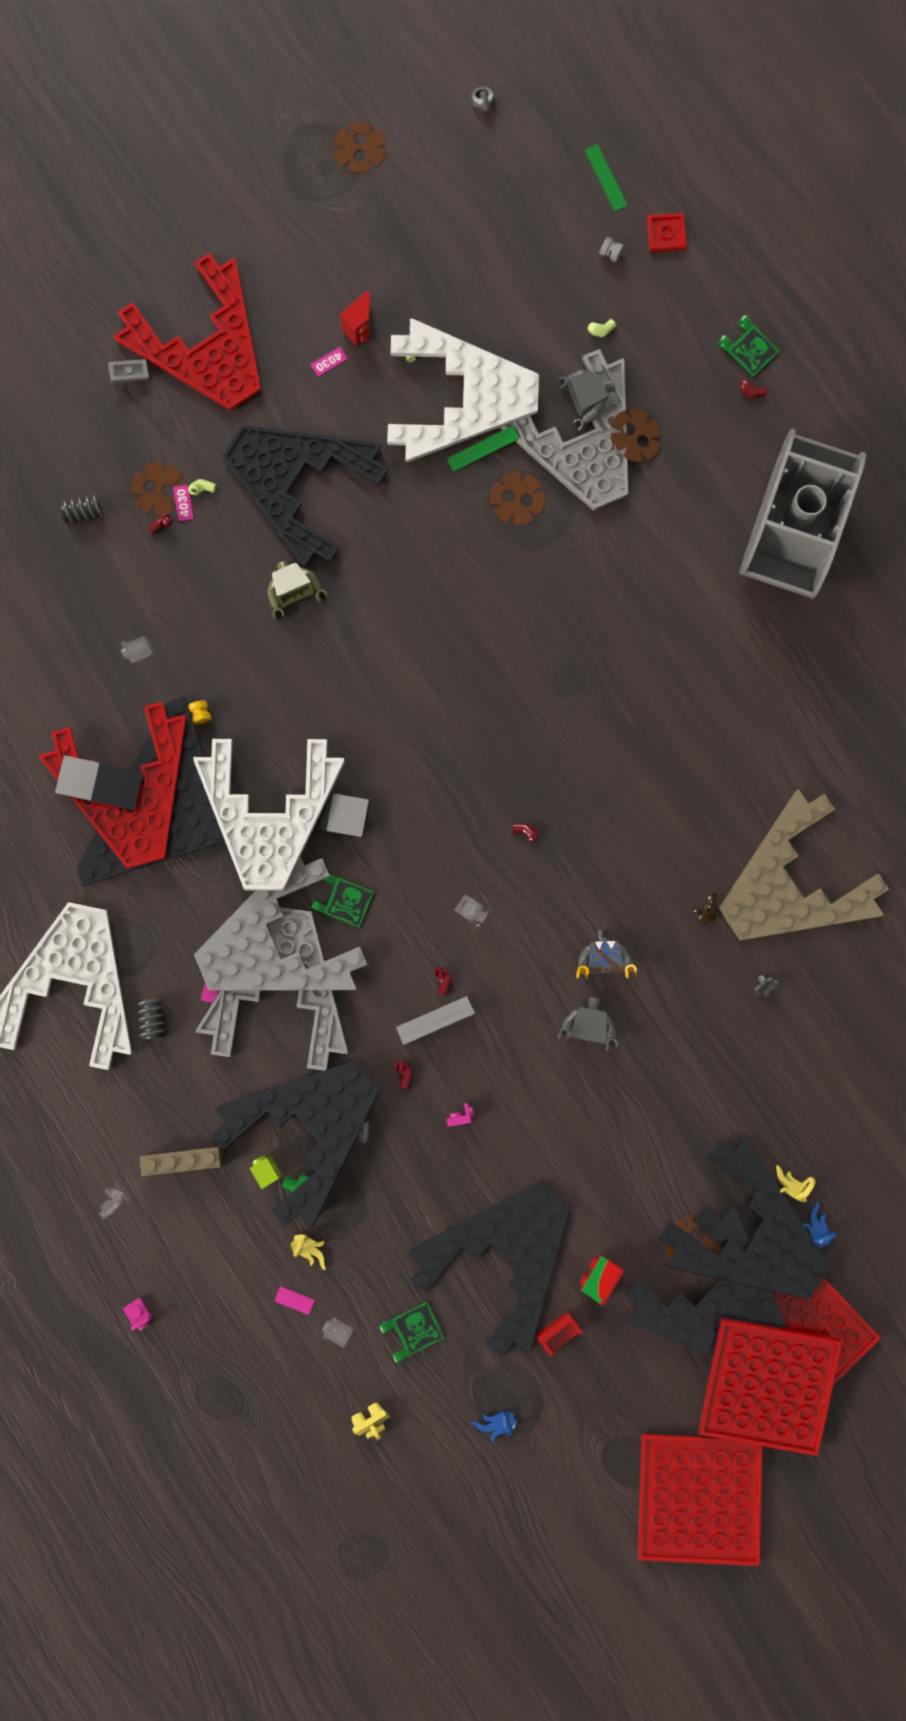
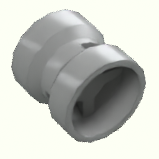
(611, 249)

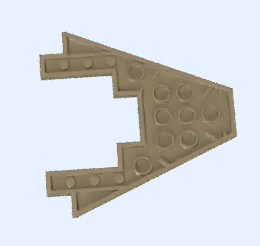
(768, 901)

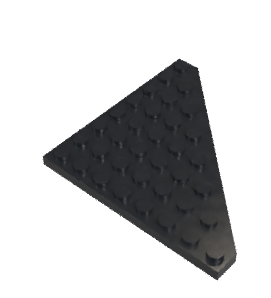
(192, 819)

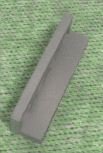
(435, 1020)

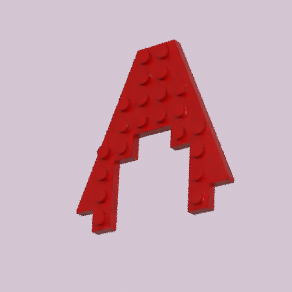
(220, 365)
(139, 834)

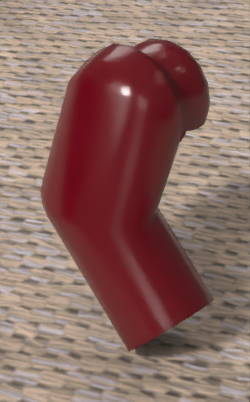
(750, 391)
(163, 520)
(527, 829)
(445, 980)
(406, 1073)

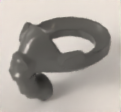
(486, 101)

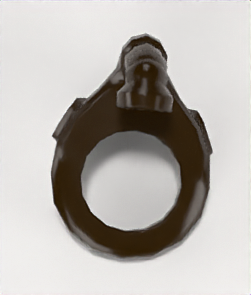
(709, 907)

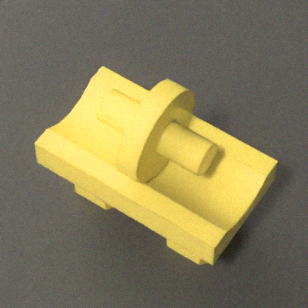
(362, 1425)

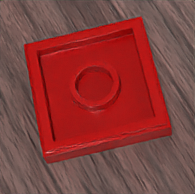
(666, 232)

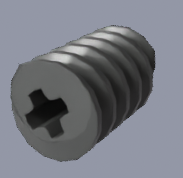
(81, 509)
(150, 1019)

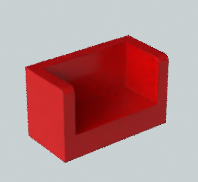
(558, 1333)

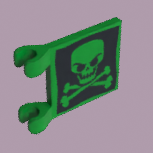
(752, 349)
(346, 902)
(416, 1330)

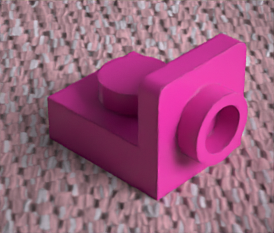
(457, 1118)
(138, 1314)

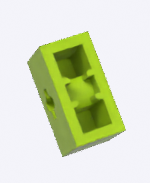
(265, 1171)

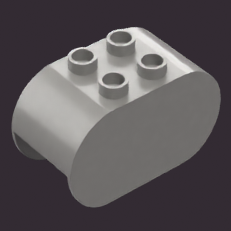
(802, 515)

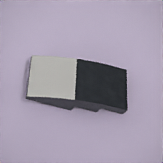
(98, 783)
(341, 814)

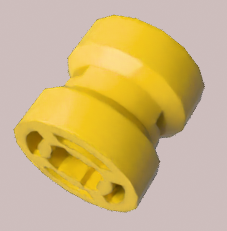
(199, 712)

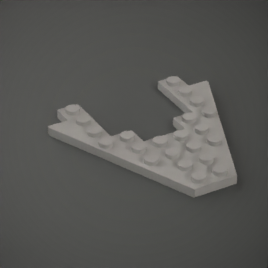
(589, 462)
(290, 935)
(245, 956)

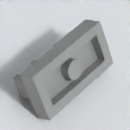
(128, 370)

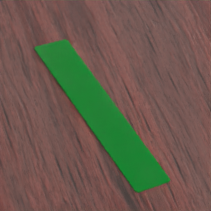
(605, 177)
(483, 448)

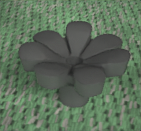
(766, 985)

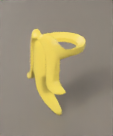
(793, 1187)
(306, 1247)

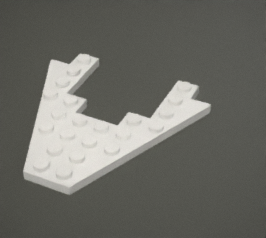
(493, 391)
(267, 844)
(76, 951)

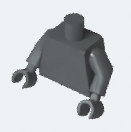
(587, 393)
(590, 1025)

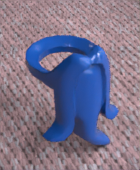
(818, 1229)
(501, 1423)

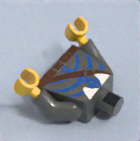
(605, 957)

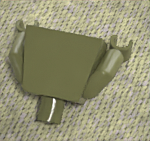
(290, 585)

